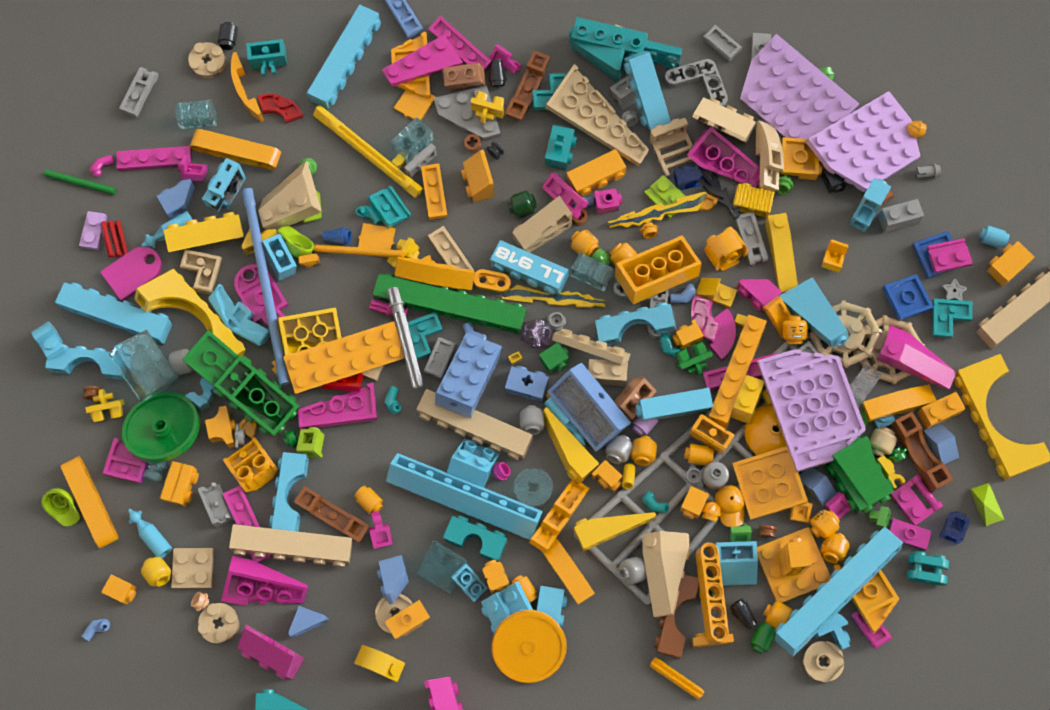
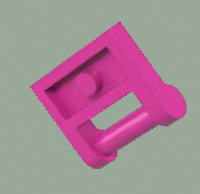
(911, 504)

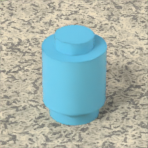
(994, 237)

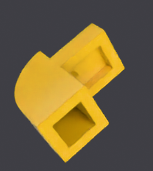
(379, 663)

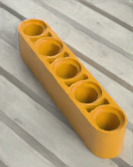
(235, 149)
(89, 502)
(707, 601)

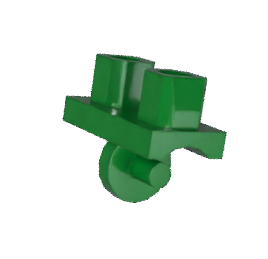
(685, 361)

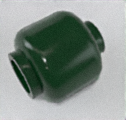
(522, 204)

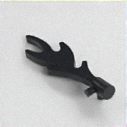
(715, 190)

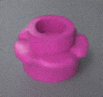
(501, 471)

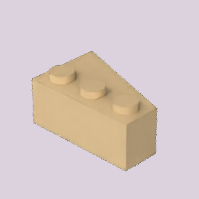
(543, 226)

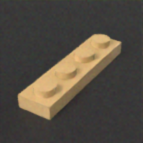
(596, 348)

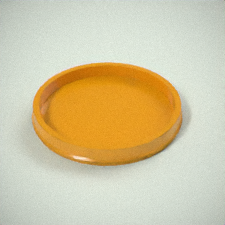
(528, 646)

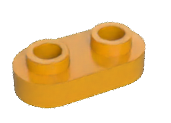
(492, 280)

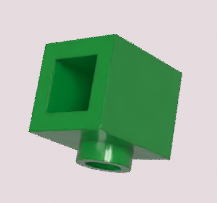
(554, 358)

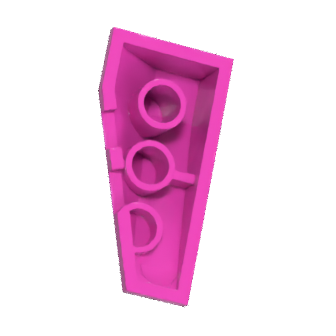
(722, 157)
(911, 356)
(254, 582)

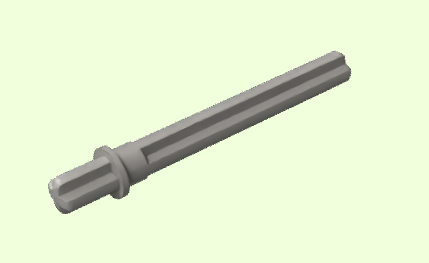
(405, 338)

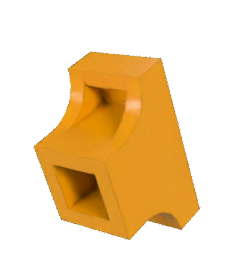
(222, 427)
(407, 620)

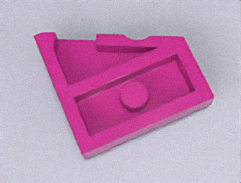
(123, 464)

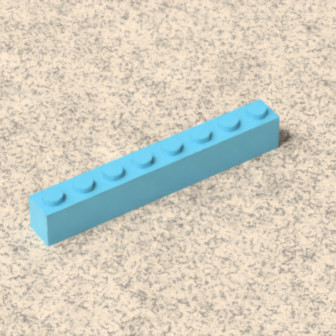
(464, 496)
(838, 591)

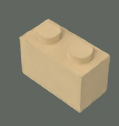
(608, 372)

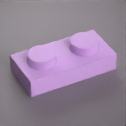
(92, 232)

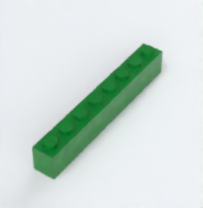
(453, 304)

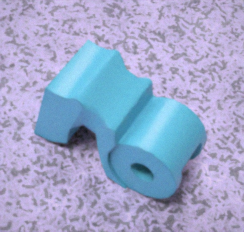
(202, 401)

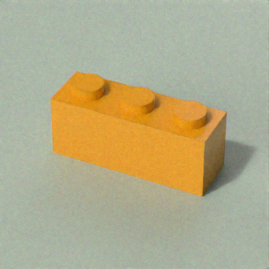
(596, 173)
(795, 557)

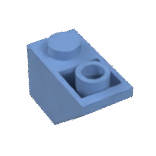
(177, 199)
(394, 577)

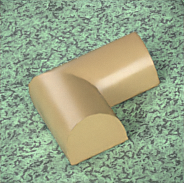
(207, 269)

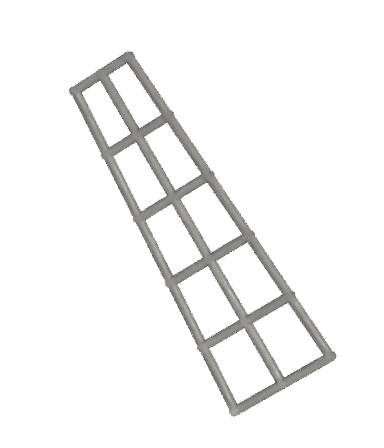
(654, 524)

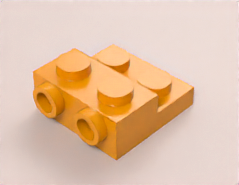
(800, 159)

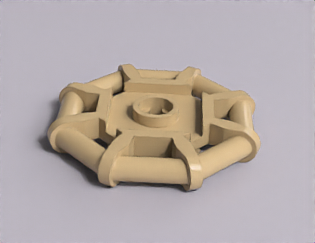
(885, 321)
(857, 334)

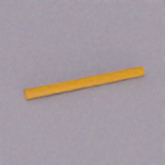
(359, 251)

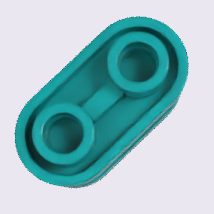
(936, 562)

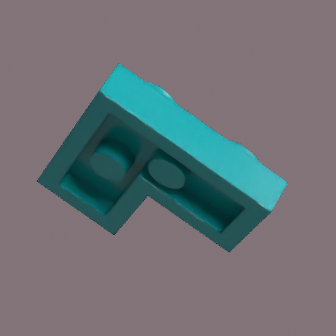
(541, 97)
(945, 312)
(423, 328)

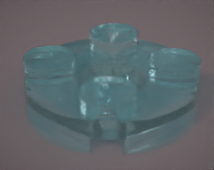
(522, 487)

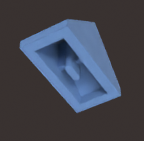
(942, 443)
(817, 486)
(305, 621)

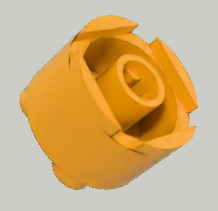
(725, 249)

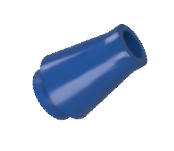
(338, 236)

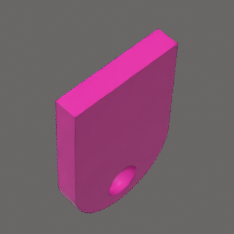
(132, 271)
(251, 292)

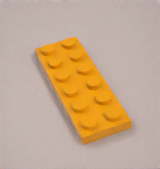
(344, 357)

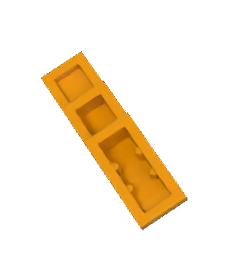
(433, 273)
(898, 402)
(559, 516)
(568, 572)

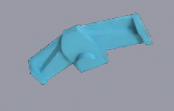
(237, 317)

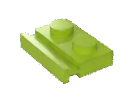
(664, 192)

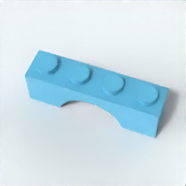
(870, 204)
(612, 328)
(72, 357)
(292, 468)

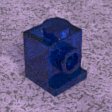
(687, 177)
(962, 523)

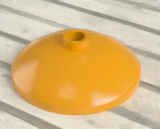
(759, 432)

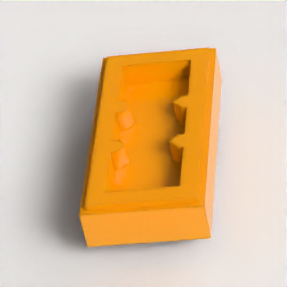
(777, 313)

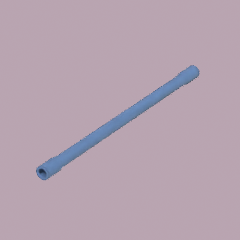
(249, 203)

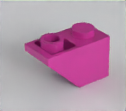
(758, 291)

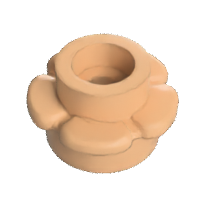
(200, 601)

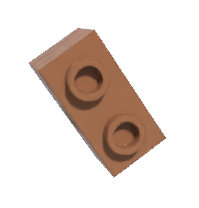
(464, 76)
(636, 390)

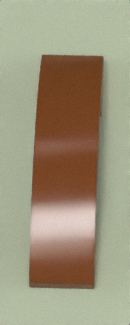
(531, 81)
(331, 514)

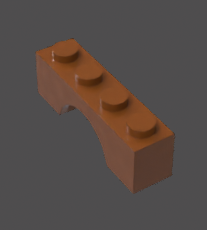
(928, 466)
(671, 640)

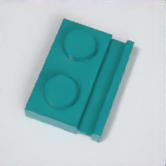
(389, 207)

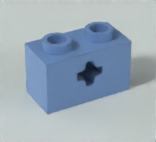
(535, 389)

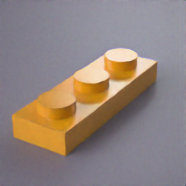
(434, 191)

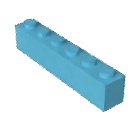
(344, 57)
(112, 312)

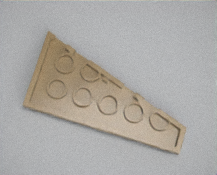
(591, 113)

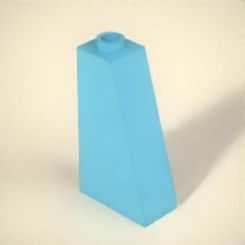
(813, 307)
(674, 405)

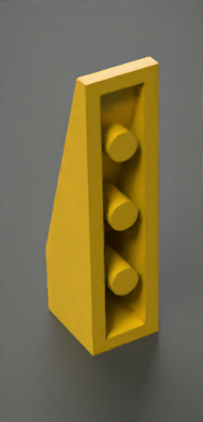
(781, 251)
(574, 456)
(600, 530)

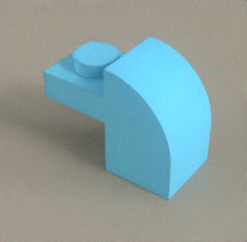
(49, 340)
(834, 627)

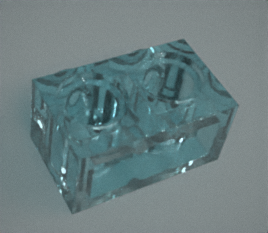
(196, 114)
(408, 137)
(592, 271)

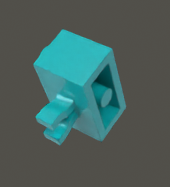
(266, 55)
(559, 147)

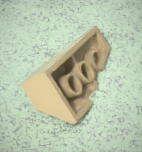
(664, 565)

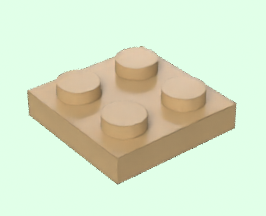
(193, 568)

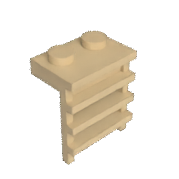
(667, 136)

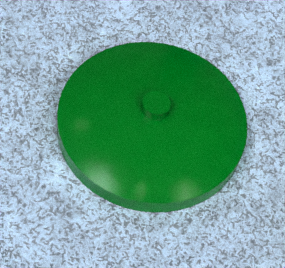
(161, 427)

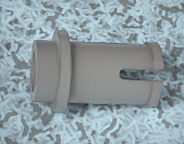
(928, 171)

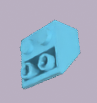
(473, 462)
(738, 562)

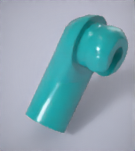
(368, 212)
(666, 345)
(391, 402)
(652, 505)

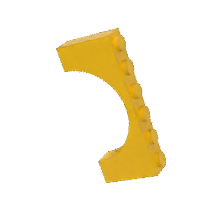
(174, 292)
(1009, 456)

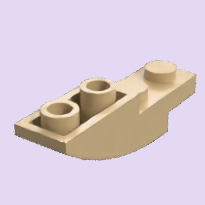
(771, 155)

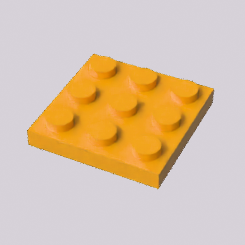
(769, 483)
(792, 586)

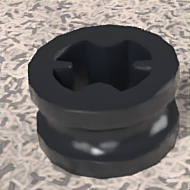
(495, 150)

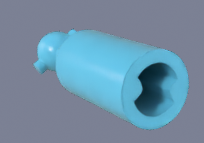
(181, 219)
(561, 416)
(150, 535)

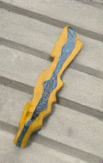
(657, 212)
(527, 295)

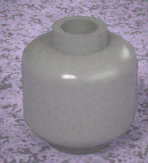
(178, 364)
(532, 420)
(619, 449)
(711, 480)
(632, 570)

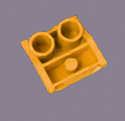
(251, 466)

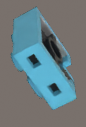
(224, 185)

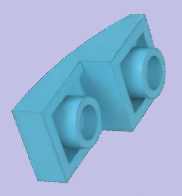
(469, 582)

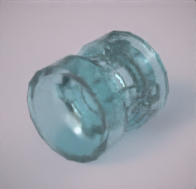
(155, 471)

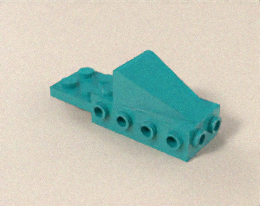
(609, 52)

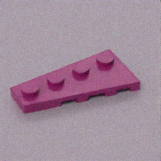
(423, 62)
(341, 410)

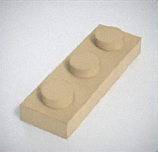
(448, 249)

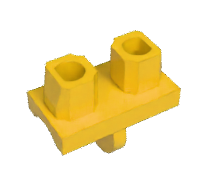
(485, 109)
(410, 248)
(114, 407)

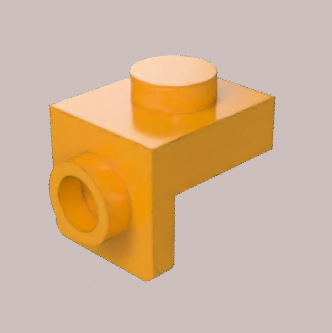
(834, 256)

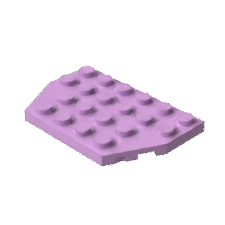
(793, 92)
(867, 143)
(811, 405)

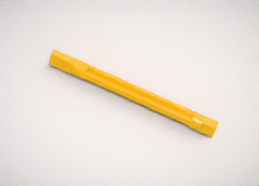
(367, 151)

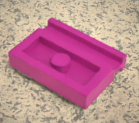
(949, 255)

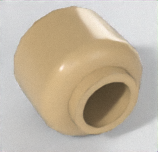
(883, 441)

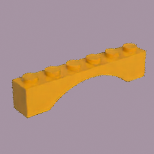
(737, 370)

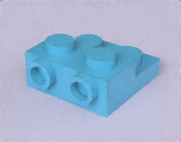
(505, 603)

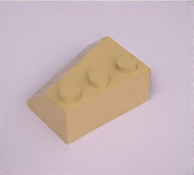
(725, 119)
(290, 200)

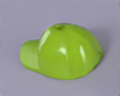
(296, 243)
(60, 506)

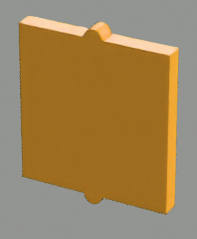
(413, 105)
(376, 237)

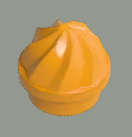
(917, 129)
(711, 511)

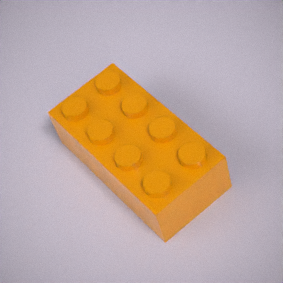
(657, 269)

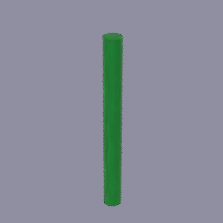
(80, 182)

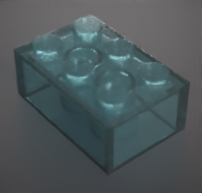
(143, 365)

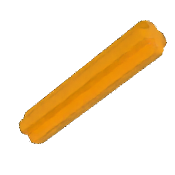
(677, 678)

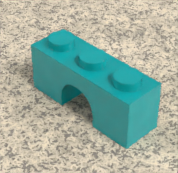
(460, 530)

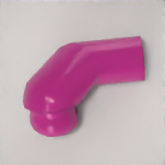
(99, 163)

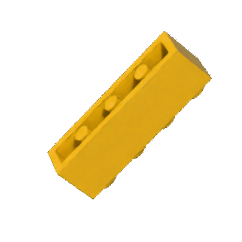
(203, 233)

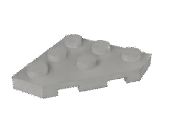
(457, 110)

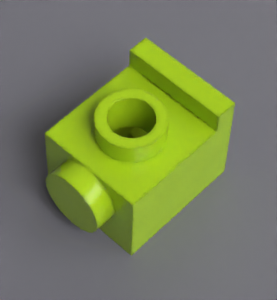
(310, 442)

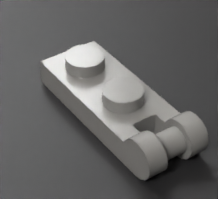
(138, 92)
(751, 237)

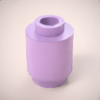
(643, 427)

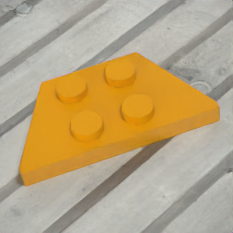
(420, 85)
(875, 600)

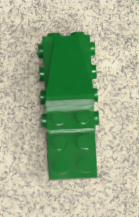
(242, 384)
(859, 476)

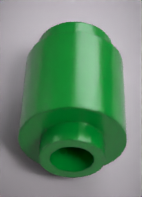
(763, 638)

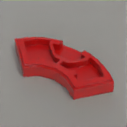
(280, 105)

